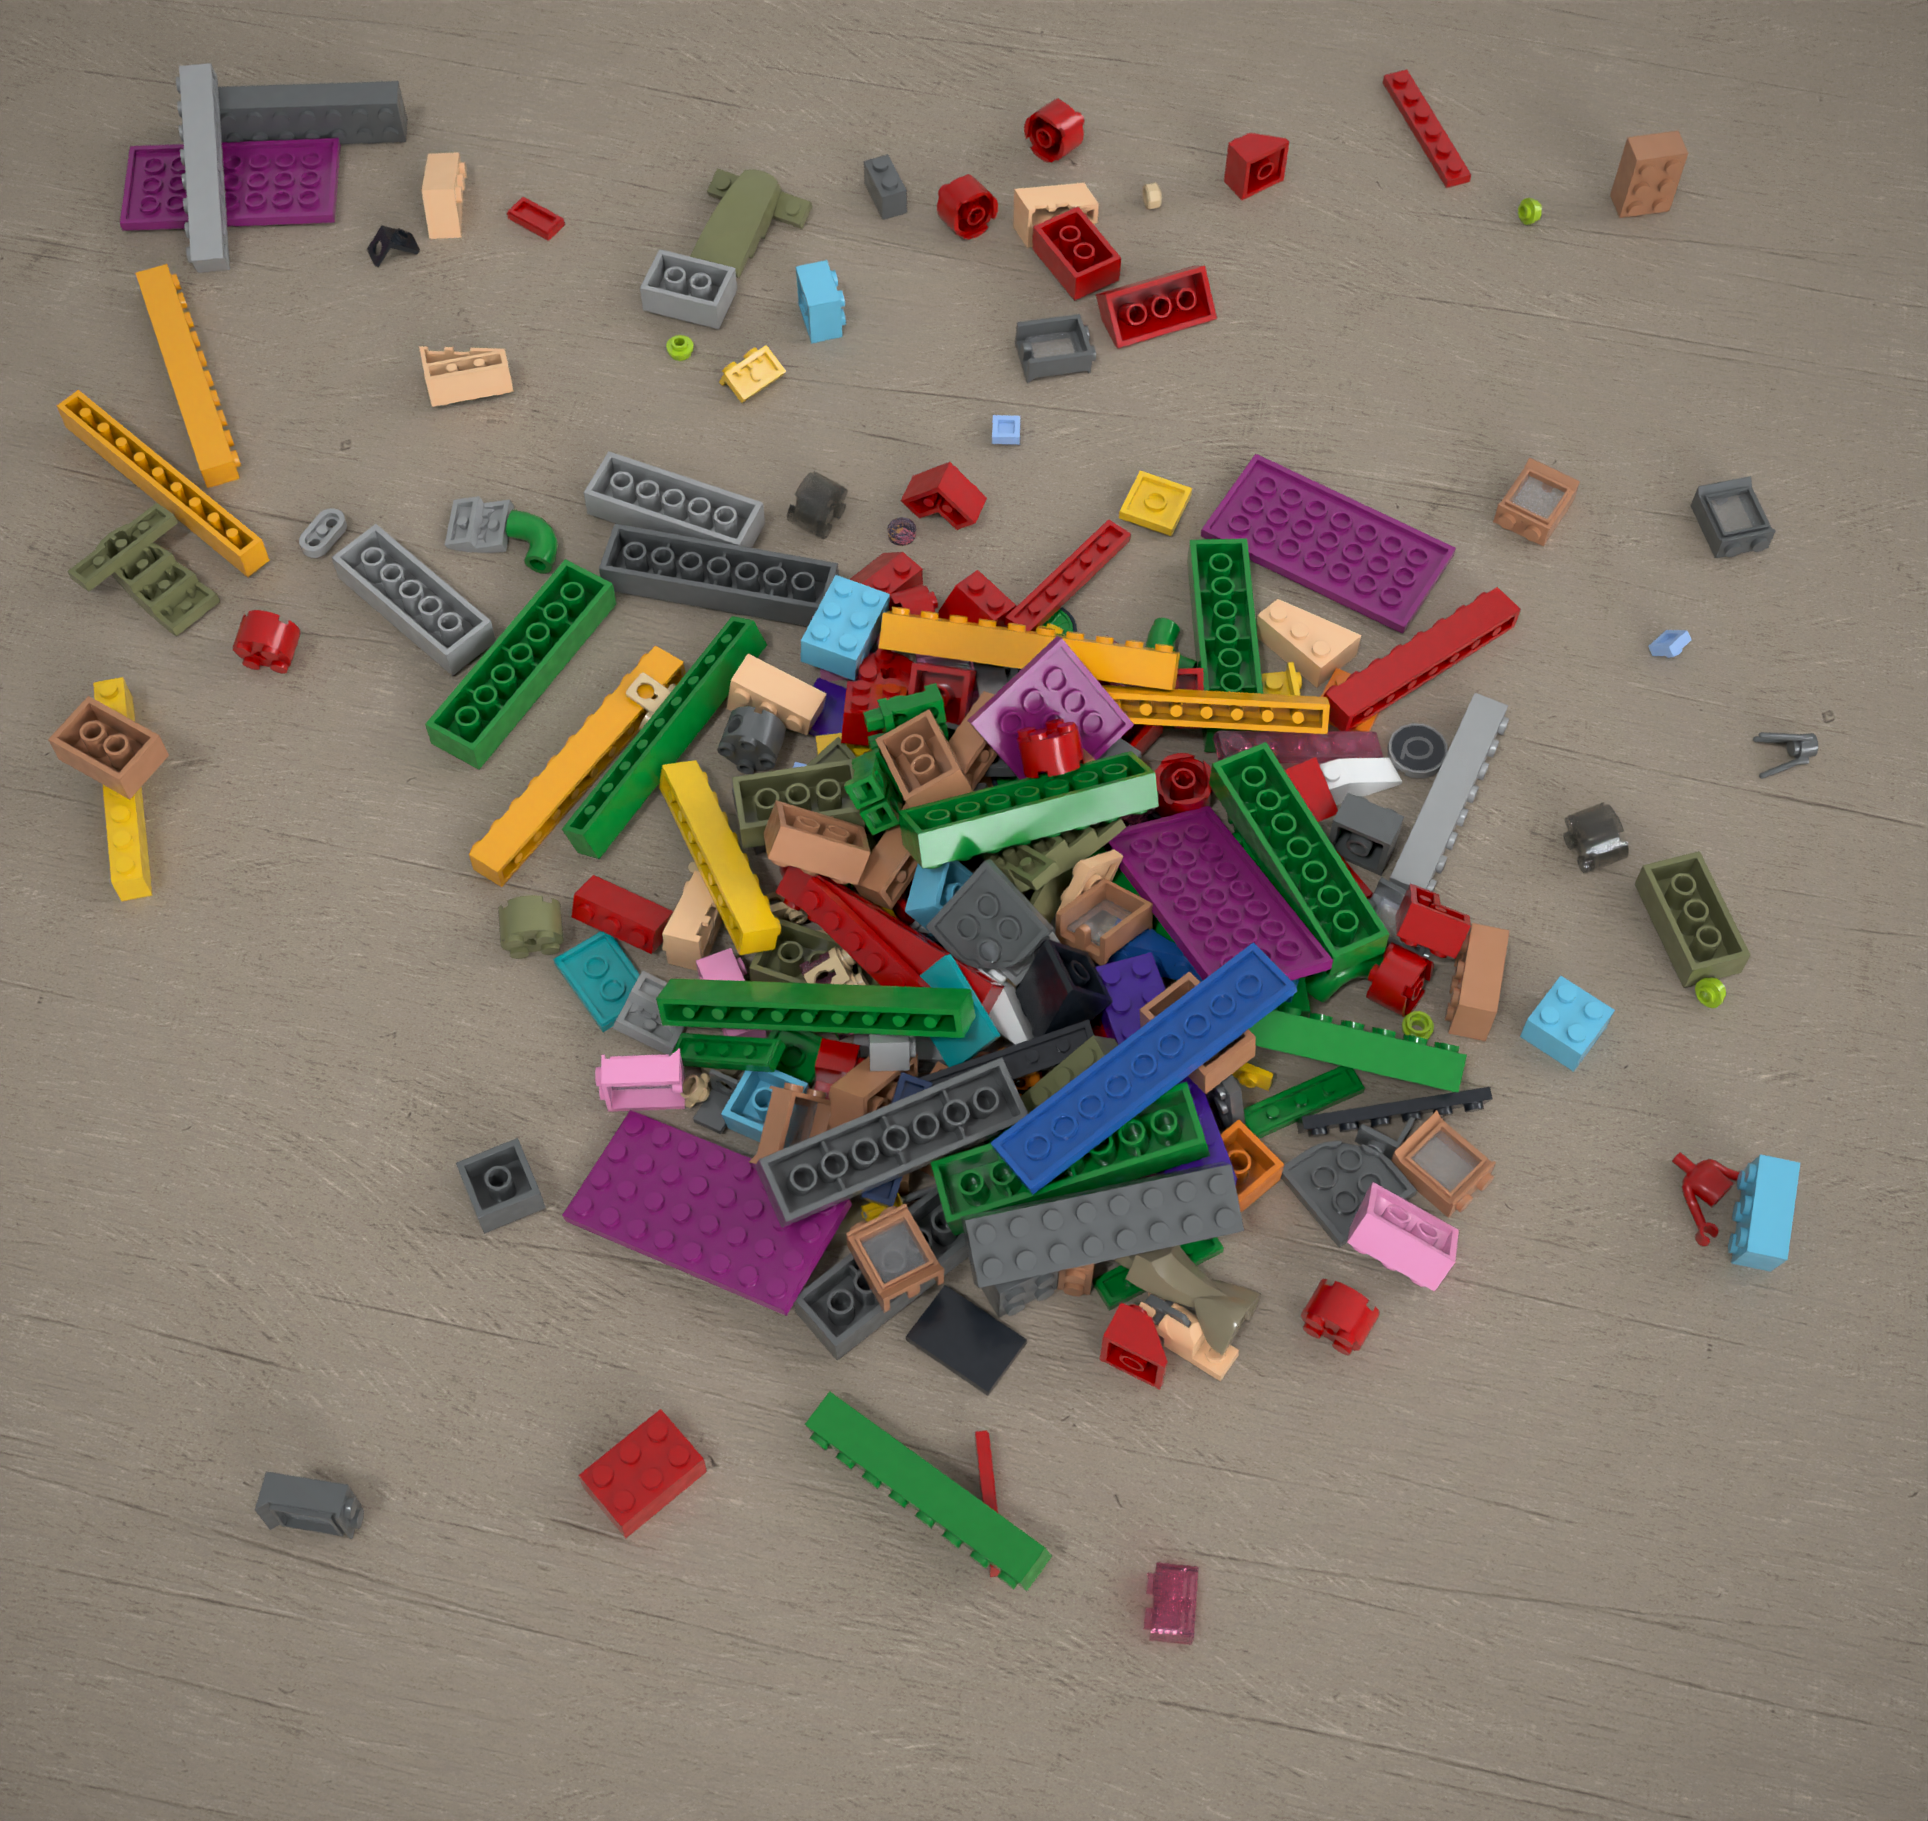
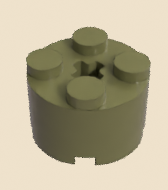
(530, 926)

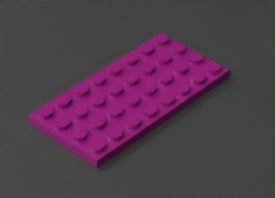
(262, 181)
(1330, 543)
(1213, 894)
(699, 1213)

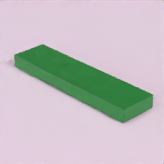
(730, 1052)
(1302, 1100)
(1116, 1289)

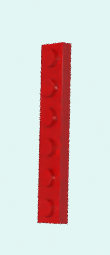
(1426, 128)
(1069, 576)
(856, 936)

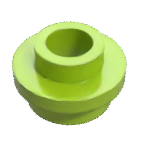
(1529, 211)
(680, 347)
(1710, 992)
(1421, 1019)

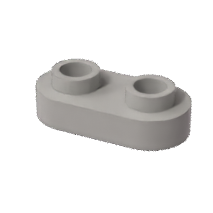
(321, 534)

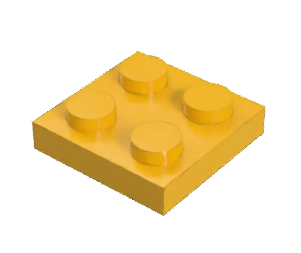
(1155, 503)

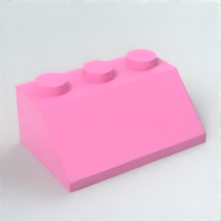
(1404, 1237)

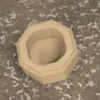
(1152, 195)

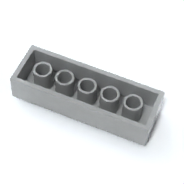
(670, 503)
(414, 599)

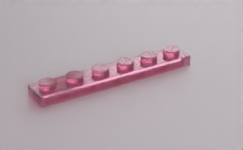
(1300, 747)

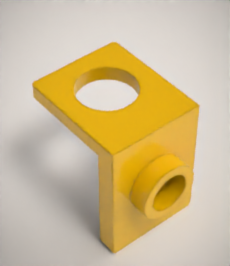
(1254, 1076)

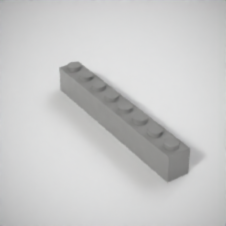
(203, 168)
(1450, 793)

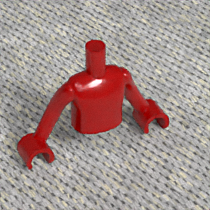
(1710, 1183)

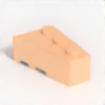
(443, 194)
(1045, 202)
(465, 375)
(1306, 640)
(777, 692)
(692, 925)

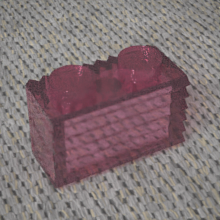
(1173, 1603)

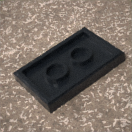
(966, 1340)

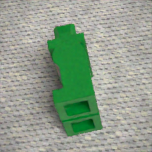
(901, 709)
(874, 791)

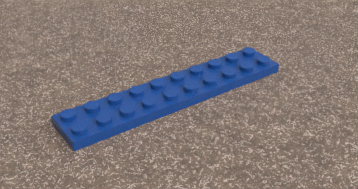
(1143, 1067)

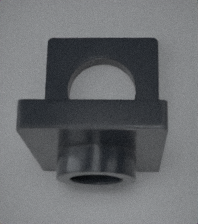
(389, 239)

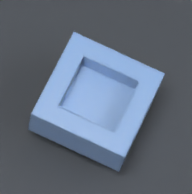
(1006, 429)
(1670, 643)

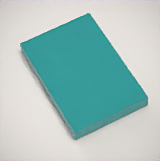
(599, 977)
(982, 1031)

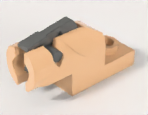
(1185, 1337)

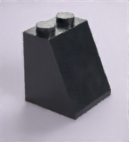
(1061, 989)

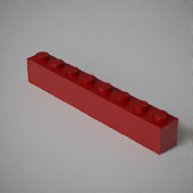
(1421, 659)
(909, 944)

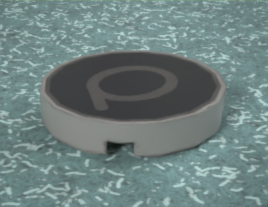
(1417, 750)

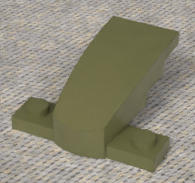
(744, 216)
(148, 571)
(1047, 857)

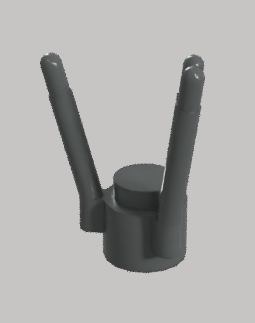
(1798, 745)

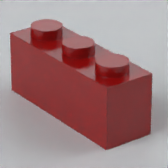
(620, 913)

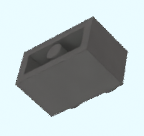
(885, 187)

